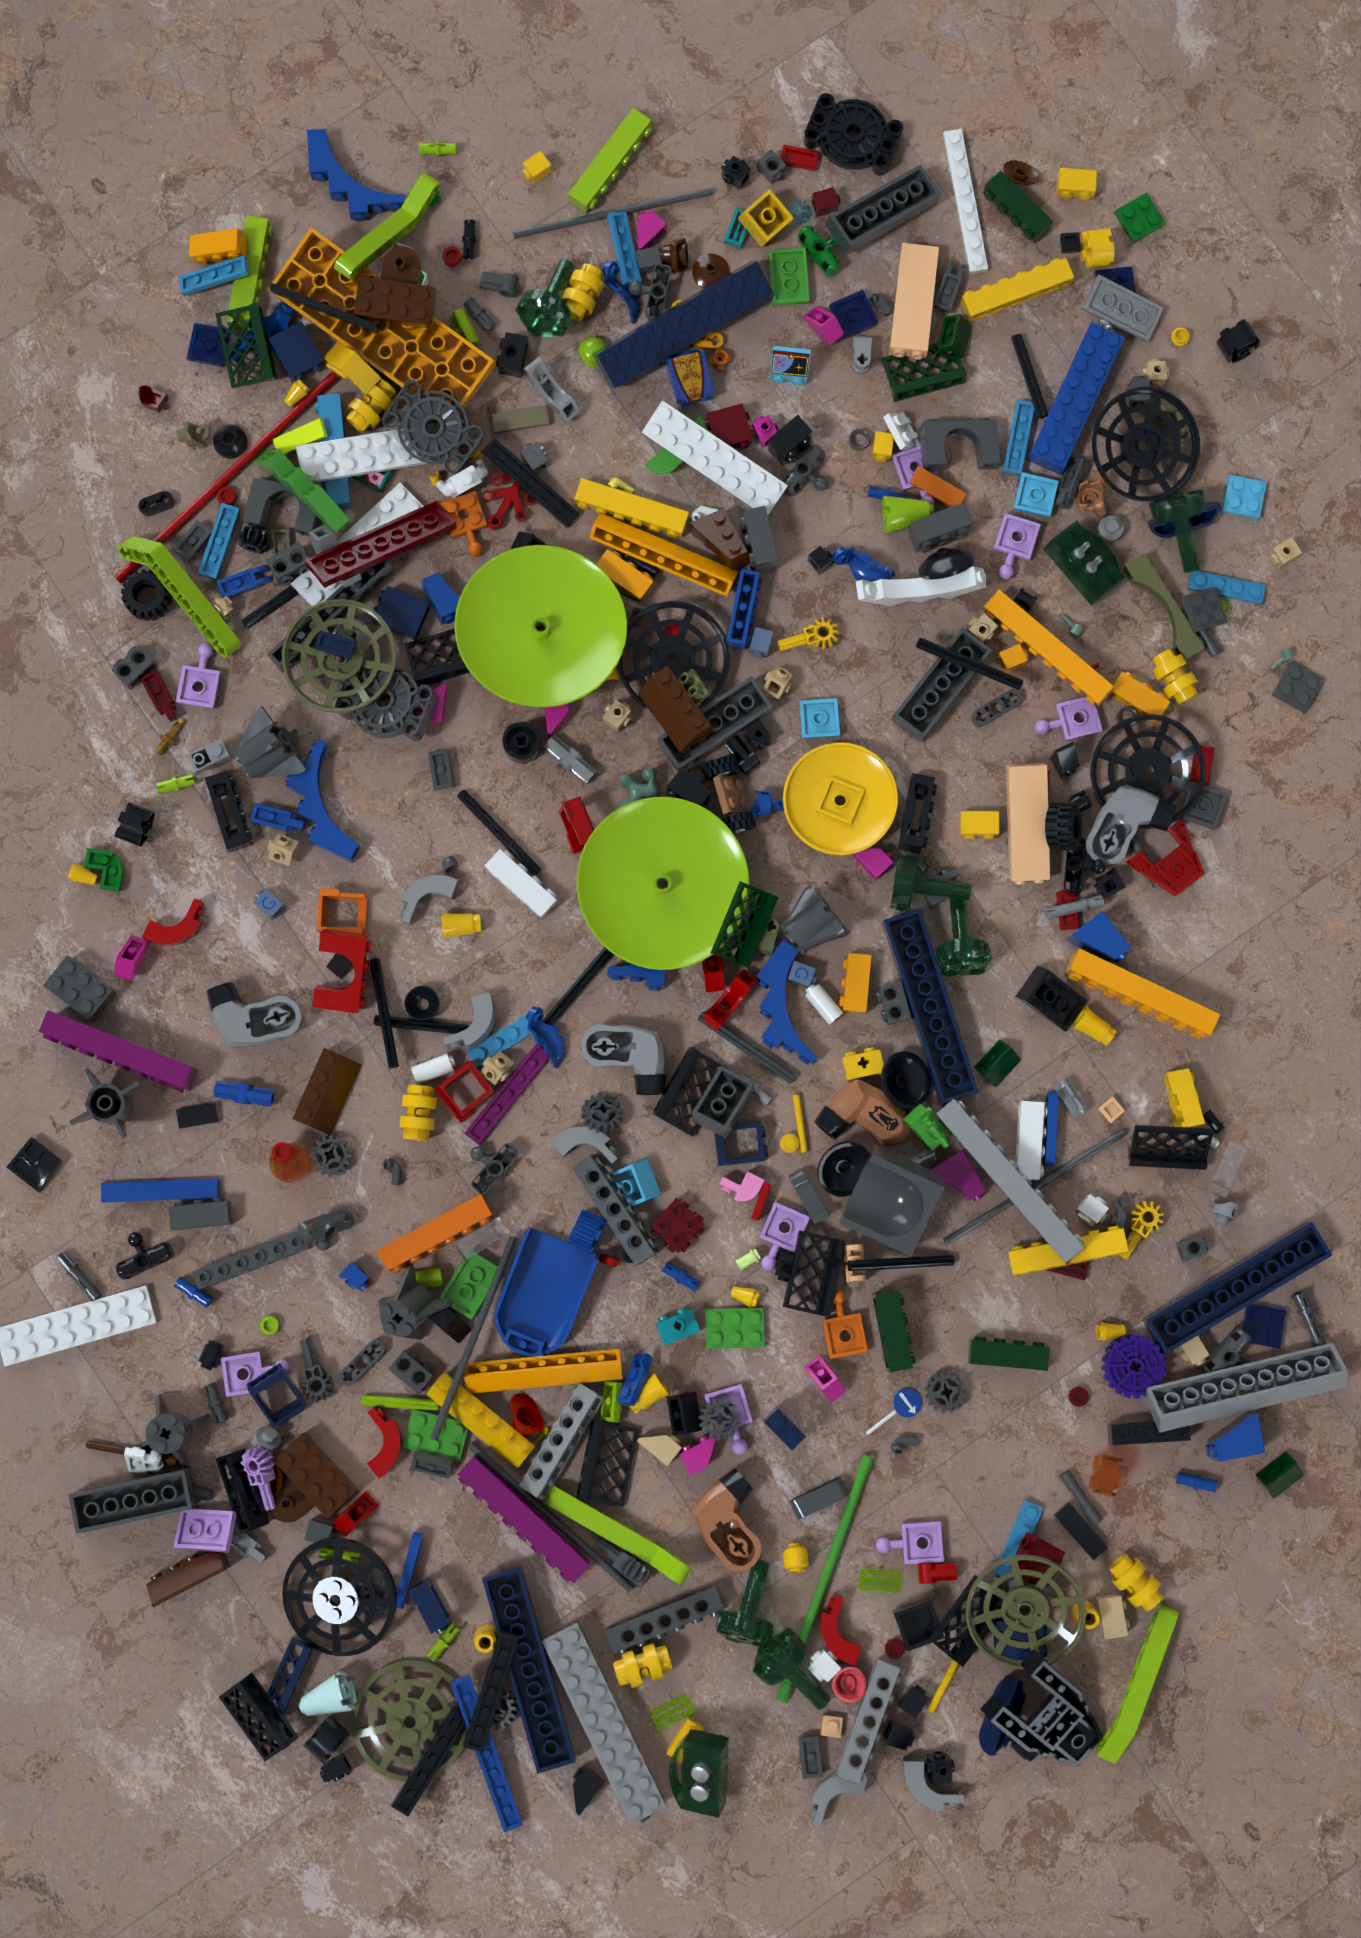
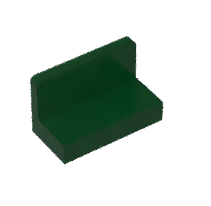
(955, 335)
(997, 1063)
(1280, 1474)

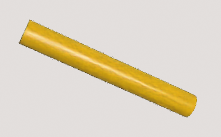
(800, 1123)
(943, 1686)

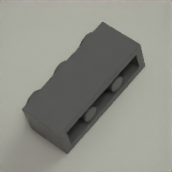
(200, 1214)

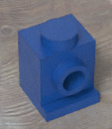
(355, 1276)

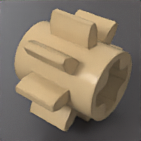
(223, 606)

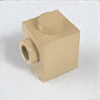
(1285, 553)
(1194, 1352)

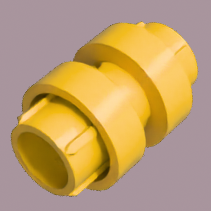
(585, 285)
(365, 411)
(1171, 670)
(422, 1099)
(1130, 1575)
(636, 1667)

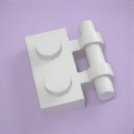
(902, 430)
(142, 1463)

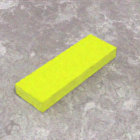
(303, 435)

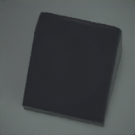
(339, 965)

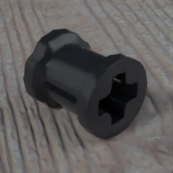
(1025, 599)

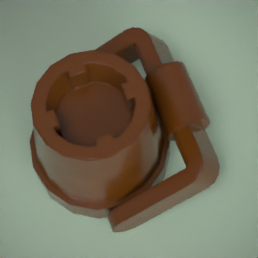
(676, 254)

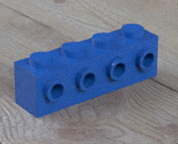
(742, 609)

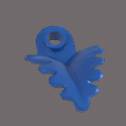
(610, 272)
(278, 320)
(861, 565)
(546, 1035)

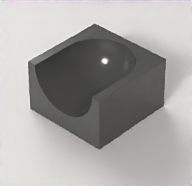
(893, 1200)

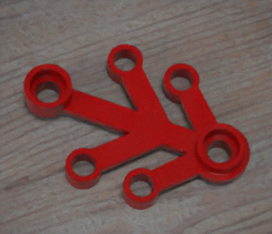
(510, 494)

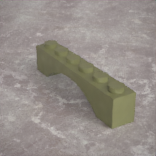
(1143, 575)

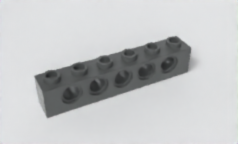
(585, 1172)
(249, 1260)
(621, 1645)

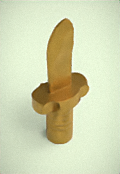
(168, 738)

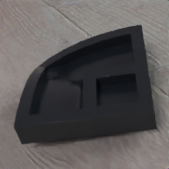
(34, 1164)

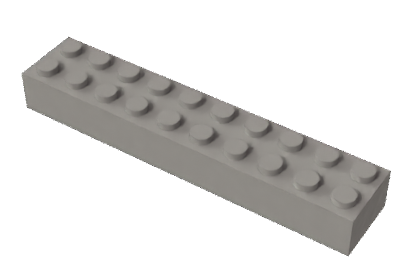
(1006, 1176)
(1246, 1387)
(604, 1723)

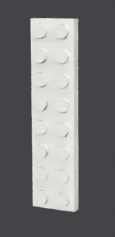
(357, 455)
(714, 458)
(392, 506)
(76, 1325)

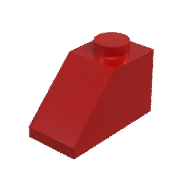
(713, 974)
(355, 1514)

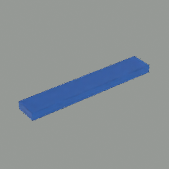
(159, 1190)

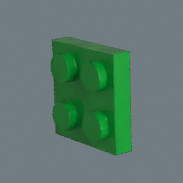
(1139, 218)

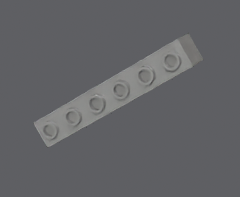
(571, 1437)
(845, 1768)

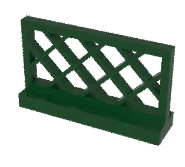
(262, 345)
(925, 384)
(753, 928)

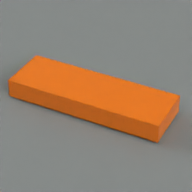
(937, 487)

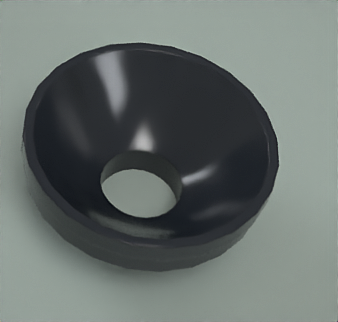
(233, 449)
(417, 994)

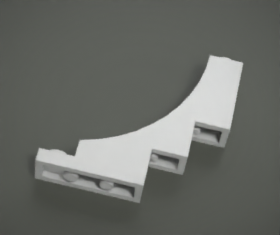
(918, 590)

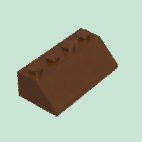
(674, 709)
(327, 1091)
(186, 1576)

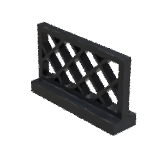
(436, 673)
(675, 1085)
(1170, 1156)
(829, 1277)
(590, 1463)
(964, 1644)
(266, 1713)

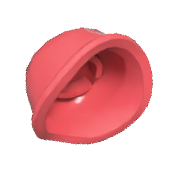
(849, 1684)

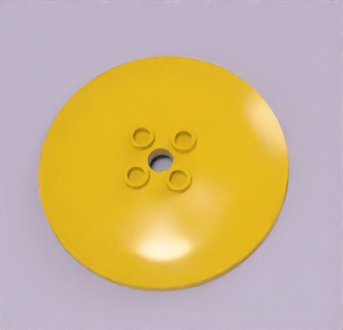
(844, 772)

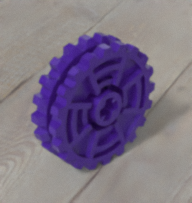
(1118, 1363)

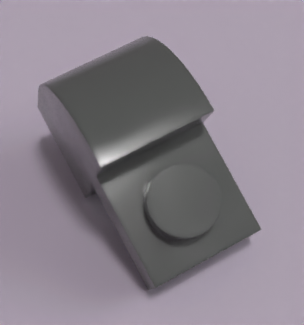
(946, 874)

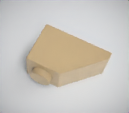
(661, 1446)

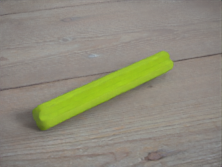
(399, 1402)

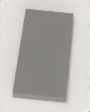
(1122, 308)

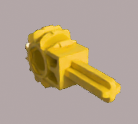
(811, 637)
(1139, 1227)

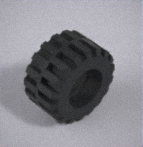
(151, 609)
(1063, 826)

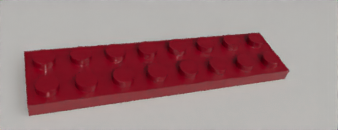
(380, 544)

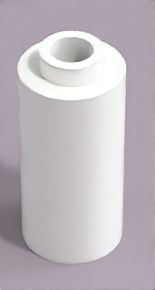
(823, 1003)
(433, 1068)

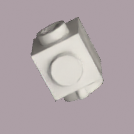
(1092, 1210)
(824, 1665)

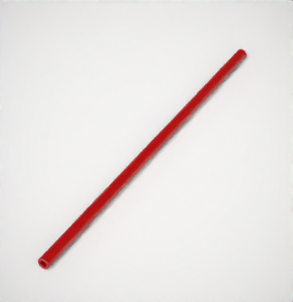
(234, 469)

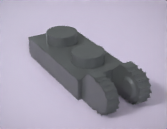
(948, 288)

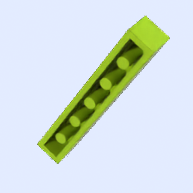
(610, 160)
(246, 289)

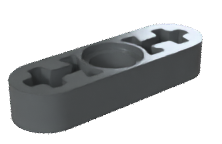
(1010, 705)
(376, 1355)

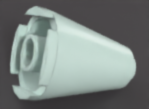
(330, 1696)

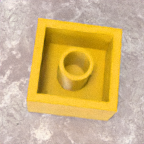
(765, 218)

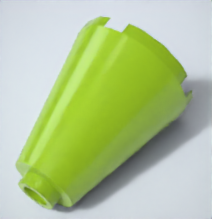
(900, 512)

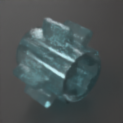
(799, 211)

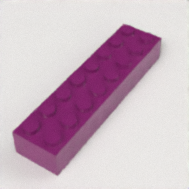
(111, 1048)
(524, 1518)

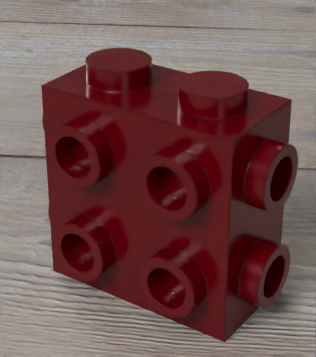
(731, 426)
(677, 1226)
(1035, 1546)

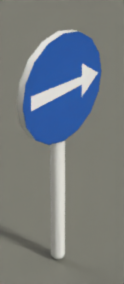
(906, 1404)

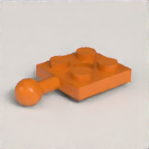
(474, 522)
(851, 1323)

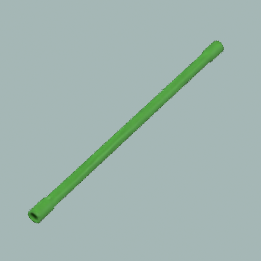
(862, 1472)

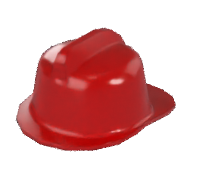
(525, 1415)

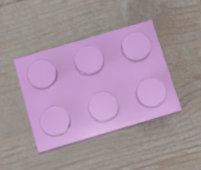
(205, 1530)

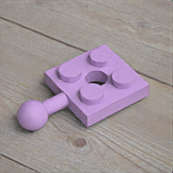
(902, 466)
(1020, 549)
(193, 675)
(1070, 728)
(773, 1235)
(249, 1361)
(737, 1397)
(910, 1534)

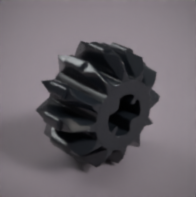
(254, 539)

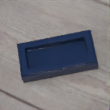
(335, 645)

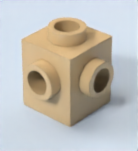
(1156, 379)
(978, 621)
(777, 682)
(617, 721)
(283, 849)
(496, 1068)

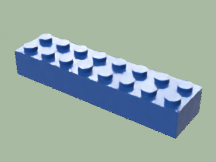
(1076, 398)

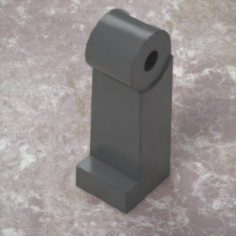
(808, 1197)

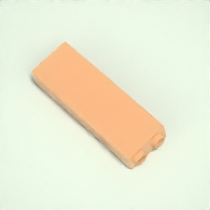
(913, 301)
(1026, 823)

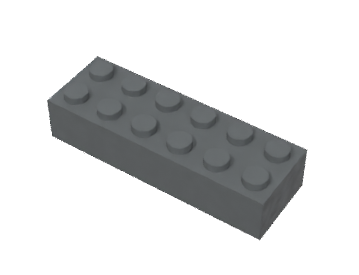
(883, 209)
(939, 687)
(727, 719)
(132, 1500)

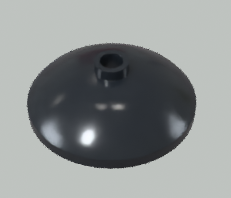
(945, 563)
(912, 1077)
(841, 1179)

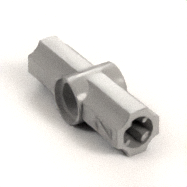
(570, 759)

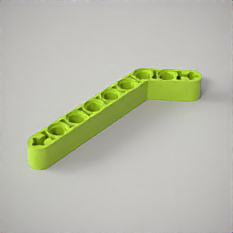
(390, 230)
(183, 591)
(618, 1534)
(1139, 1685)

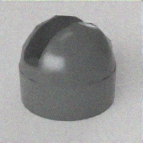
(449, 864)

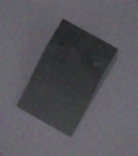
(1051, 998)

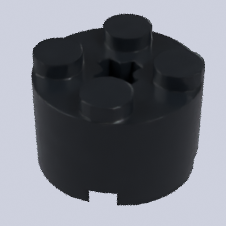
(1238, 341)
(519, 732)
(135, 824)
(326, 1739)

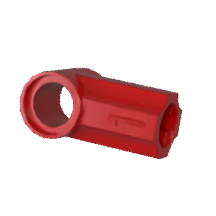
(932, 1572)

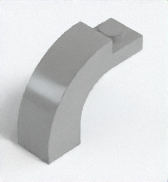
(550, 391)
(323, 539)
(423, 888)
(480, 1027)
(578, 1136)
(914, 1777)
(827, 1789)

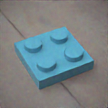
(1035, 495)
(1244, 497)
(819, 718)

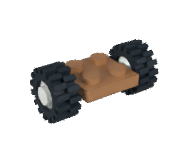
(730, 793)

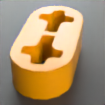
(704, 344)

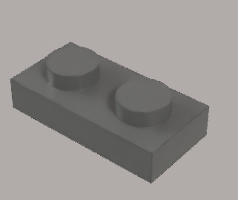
(192, 541)
(440, 770)
(431, 1464)
(810, 1756)

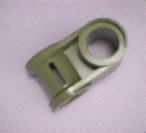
(769, 939)

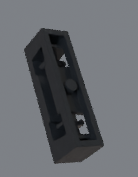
(922, 785)
(238, 840)
(1144, 1433)
(241, 1493)

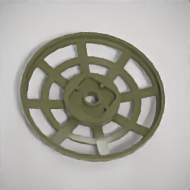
(327, 662)
(1029, 1621)
(397, 1713)

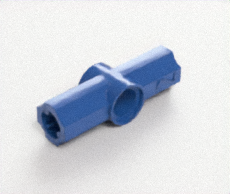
(243, 1093)

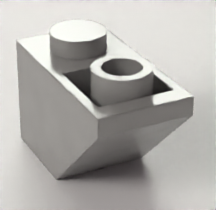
(210, 756)

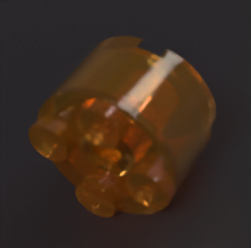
(300, 1168)
(1106, 1474)

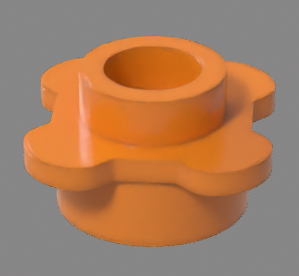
(720, 353)

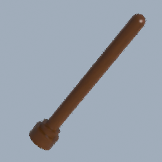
(168, 1459)

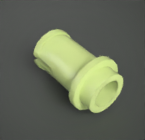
(748, 1259)

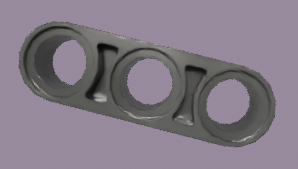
(819, 1498)

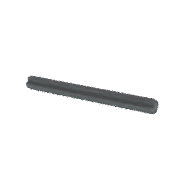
(752, 1051)

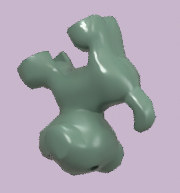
(639, 791)

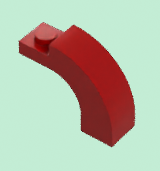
(178, 933)
(730, 999)
(391, 1443)
(842, 1648)

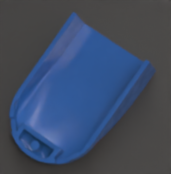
(543, 1293)

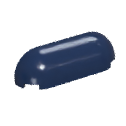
(1202, 520)
(990, 1736)

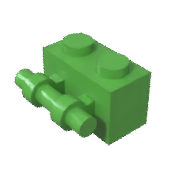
(927, 1127)

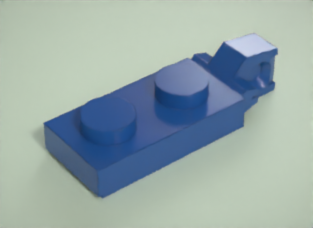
(275, 818)

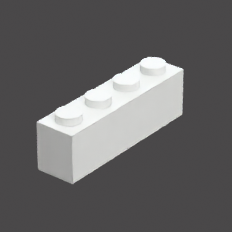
(522, 885)
(1029, 1139)

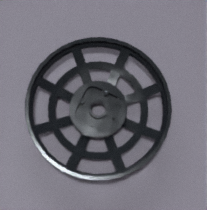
(1152, 437)
(675, 645)
(1151, 757)
(346, 1590)

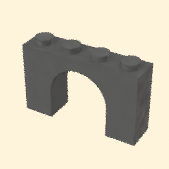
(980, 432)
(262, 498)

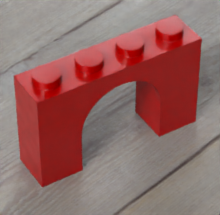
(355, 948)

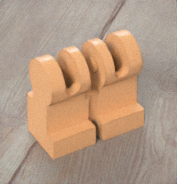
(854, 1252)

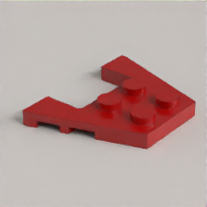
(1176, 869)

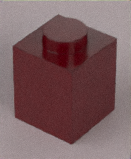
(825, 201)

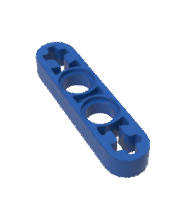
(1051, 1128)
(408, 1569)

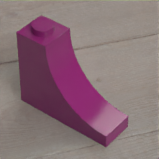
(961, 1175)

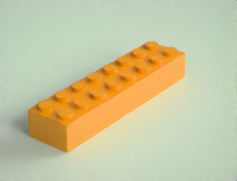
(1141, 994)

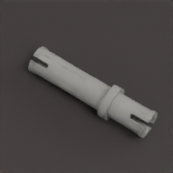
(1081, 905)

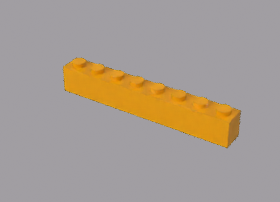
(663, 554)
(1049, 648)
(543, 1371)

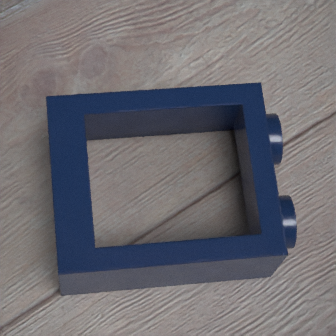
(763, 1152)
(267, 1379)
(430, 1606)

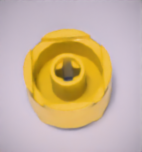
(1097, 248)

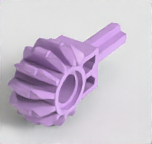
(260, 1472)

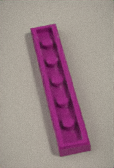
(507, 1094)

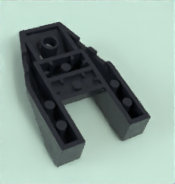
(1059, 1726)

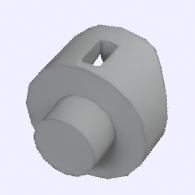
(1110, 529)
(1224, 1211)
(267, 1438)

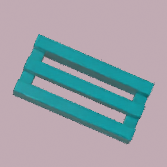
(733, 242)

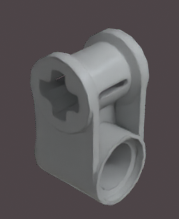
(862, 352)

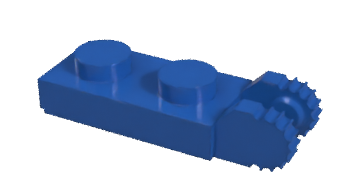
(243, 582)
(635, 1379)

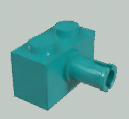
(678, 1326)

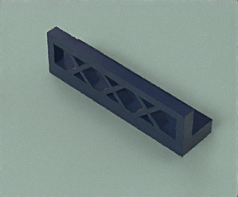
(294, 1677)

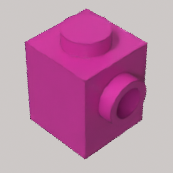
(764, 429)

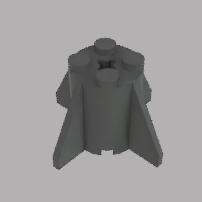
(268, 749)
(812, 922)
(99, 1105)
(409, 1308)
(181, 1432)

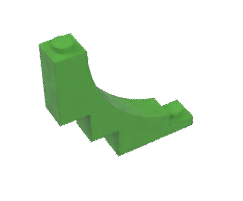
(300, 484)

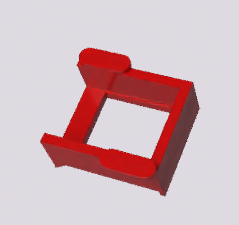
(576, 823)
(468, 1111)

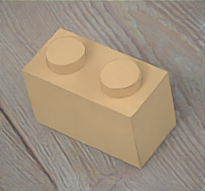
(1112, 1616)

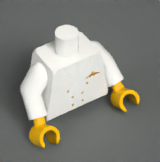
(463, 480)

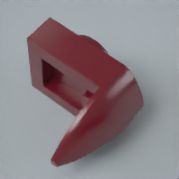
(152, 398)

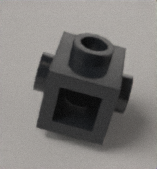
(735, 172)
(939, 1768)

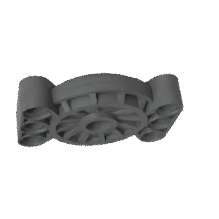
(446, 440)
(399, 714)

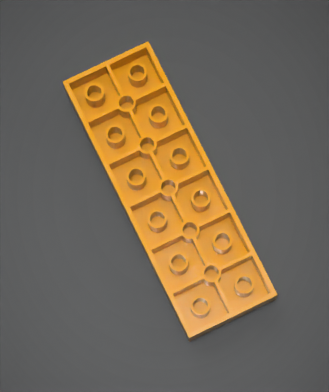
(432, 357)

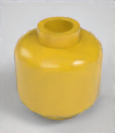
(795, 1558)

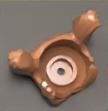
(1093, 492)

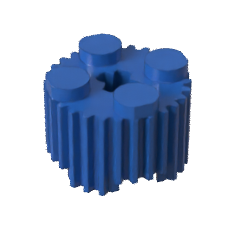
(587, 1231)

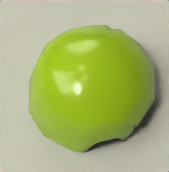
(587, 348)

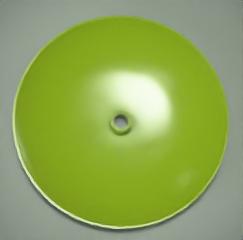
(545, 589)
(656, 842)

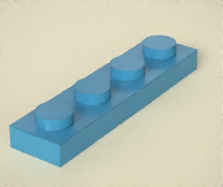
(624, 247)
(214, 275)
(1018, 437)
(219, 541)
(1227, 587)
(500, 1041)
(1025, 1522)

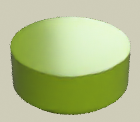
(270, 1325)

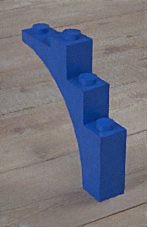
(341, 187)
(441, 598)
(307, 784)
(654, 978)
(774, 1005)

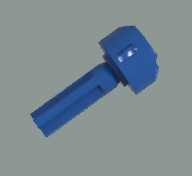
(765, 804)

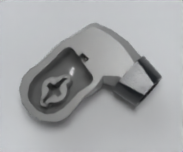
(1121, 819)
(254, 1023)
(628, 1048)

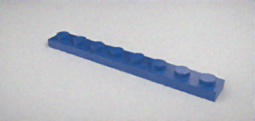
(488, 1759)

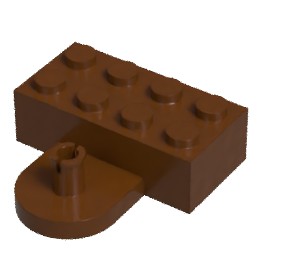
(397, 293)
(309, 1482)

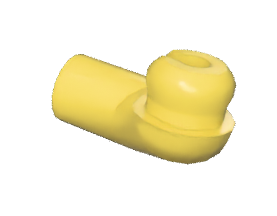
(621, 485)

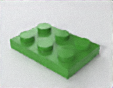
(789, 276)
(470, 1285)
(734, 1328)
(450, 1441)

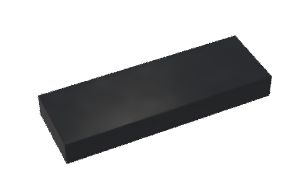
(1080, 1531)

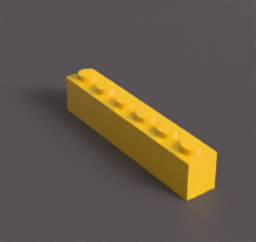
(1017, 289)
(631, 508)
(1043, 1257)
(482, 1422)

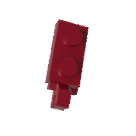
(159, 694)

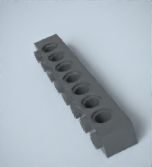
(357, 592)

